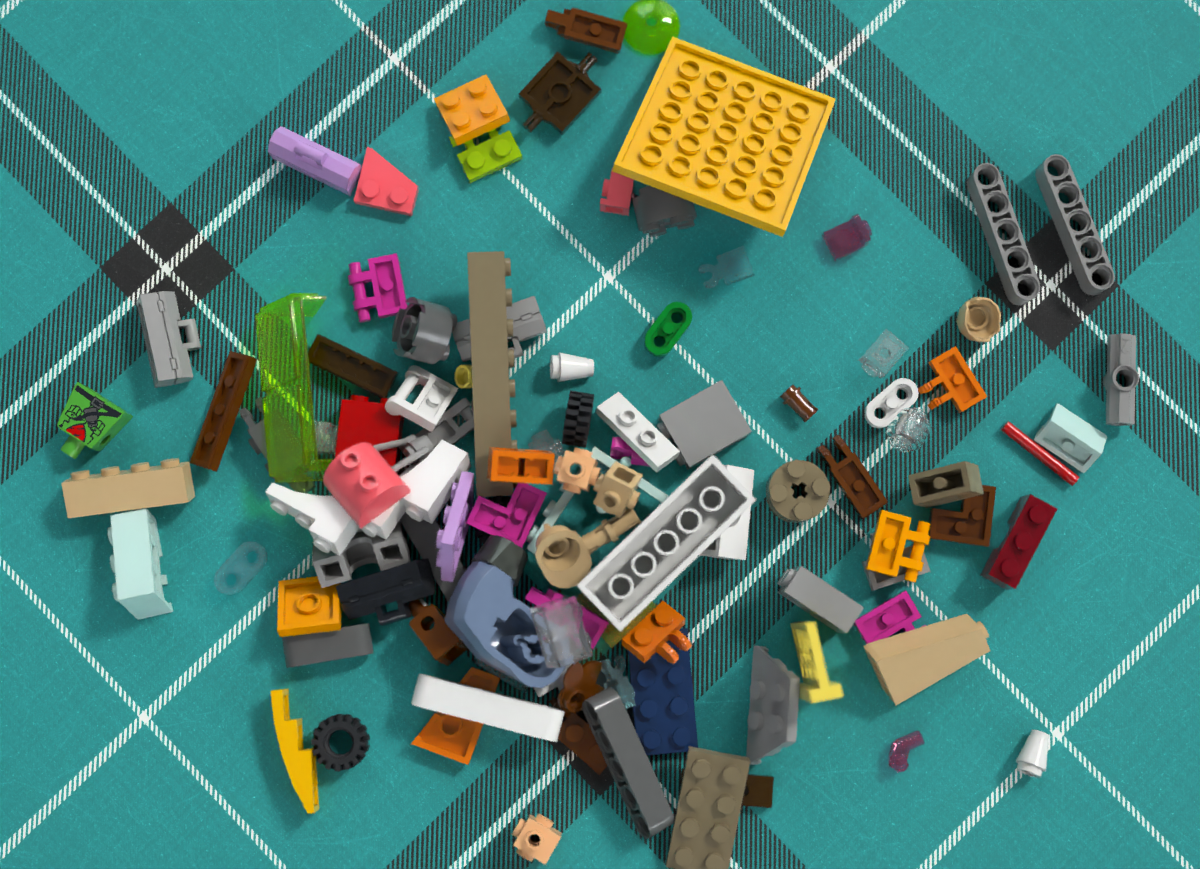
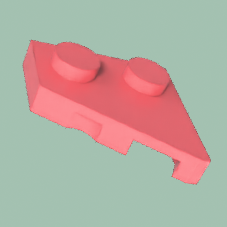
(384, 186)

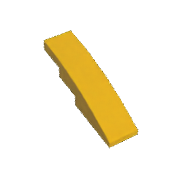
(299, 761)

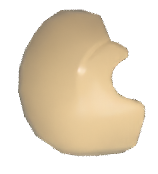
(979, 319)

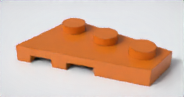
(454, 735)

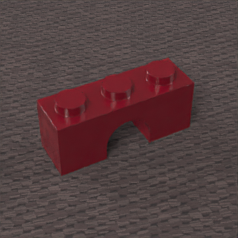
(1025, 533)

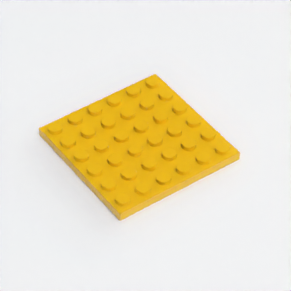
(725, 136)

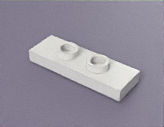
(637, 432)

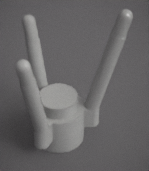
(415, 452)

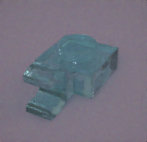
(617, 681)

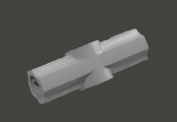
(1122, 360)

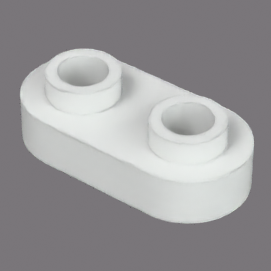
(890, 403)

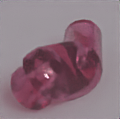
(900, 750)

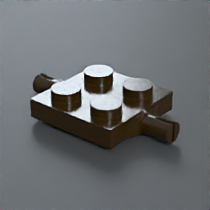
(560, 93)

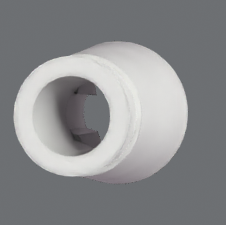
(570, 367)
(1033, 756)

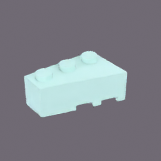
(137, 564)

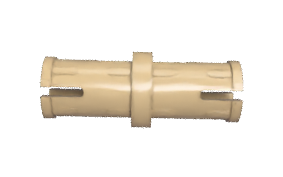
(610, 530)

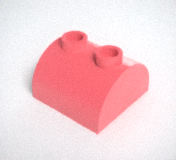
(363, 483)

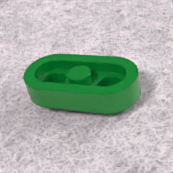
(667, 329)

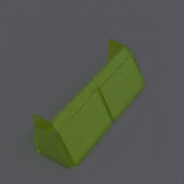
(287, 386)

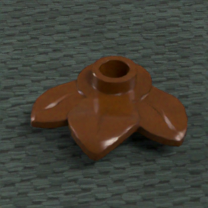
(579, 685)

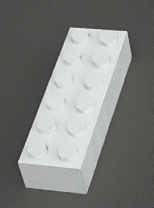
(666, 542)

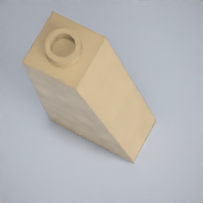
(925, 655)

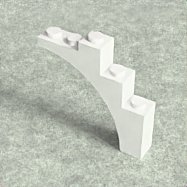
(334, 528)

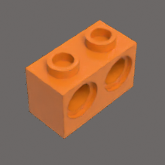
(520, 465)

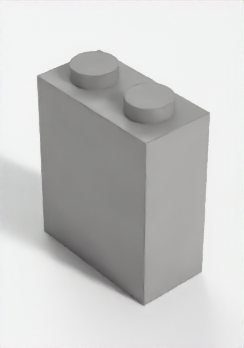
(704, 425)
(819, 599)

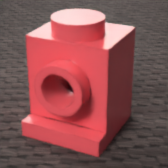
(618, 194)

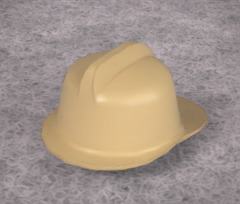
(562, 556)

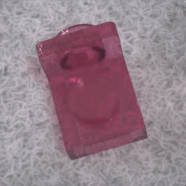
(848, 237)

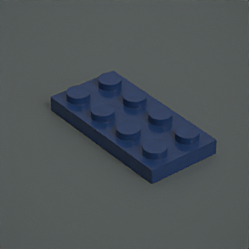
(664, 702)

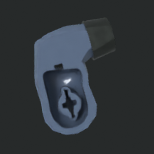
(493, 621)

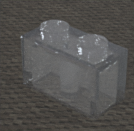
(561, 632)

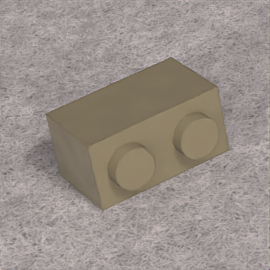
(946, 484)

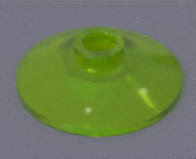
(647, 38)

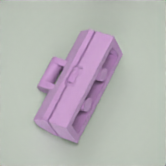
(314, 160)

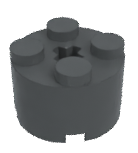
(661, 210)
(423, 331)

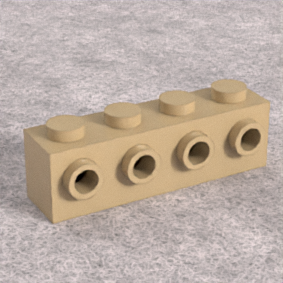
(128, 489)

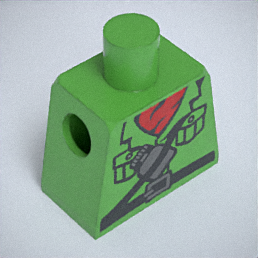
(90, 421)

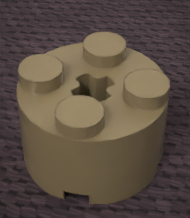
(814, 490)

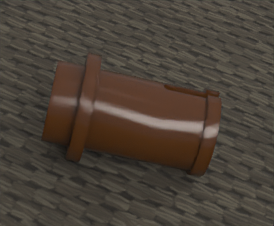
(799, 403)

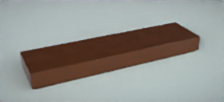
(223, 411)

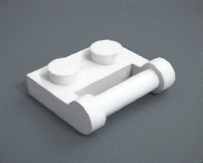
(429, 404)

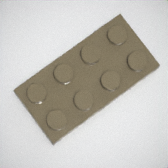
(707, 810)

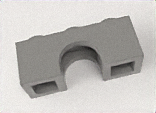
(360, 551)

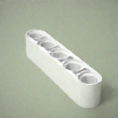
(487, 707)

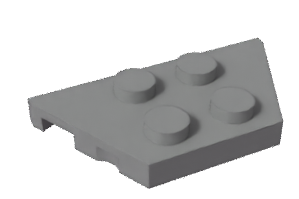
(772, 706)

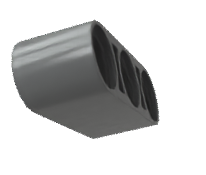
(327, 646)

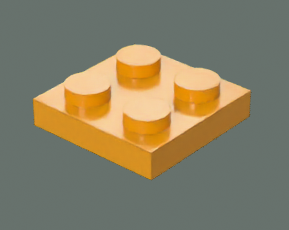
(472, 110)
(307, 607)

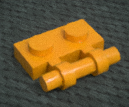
(889, 542)

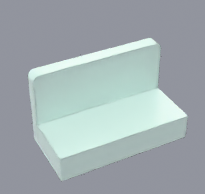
(1071, 438)

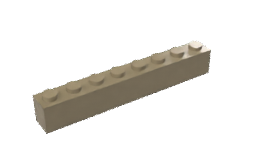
(490, 363)

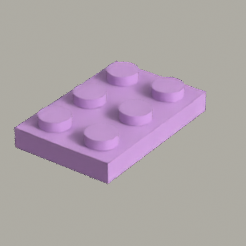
(452, 538)

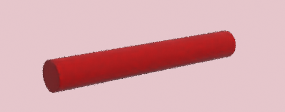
(1040, 453)

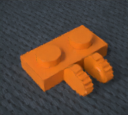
(956, 380)
(653, 633)

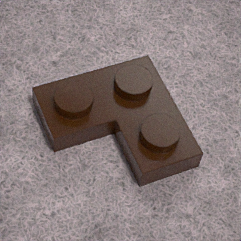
(969, 525)

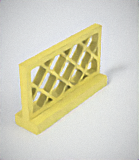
(815, 680)

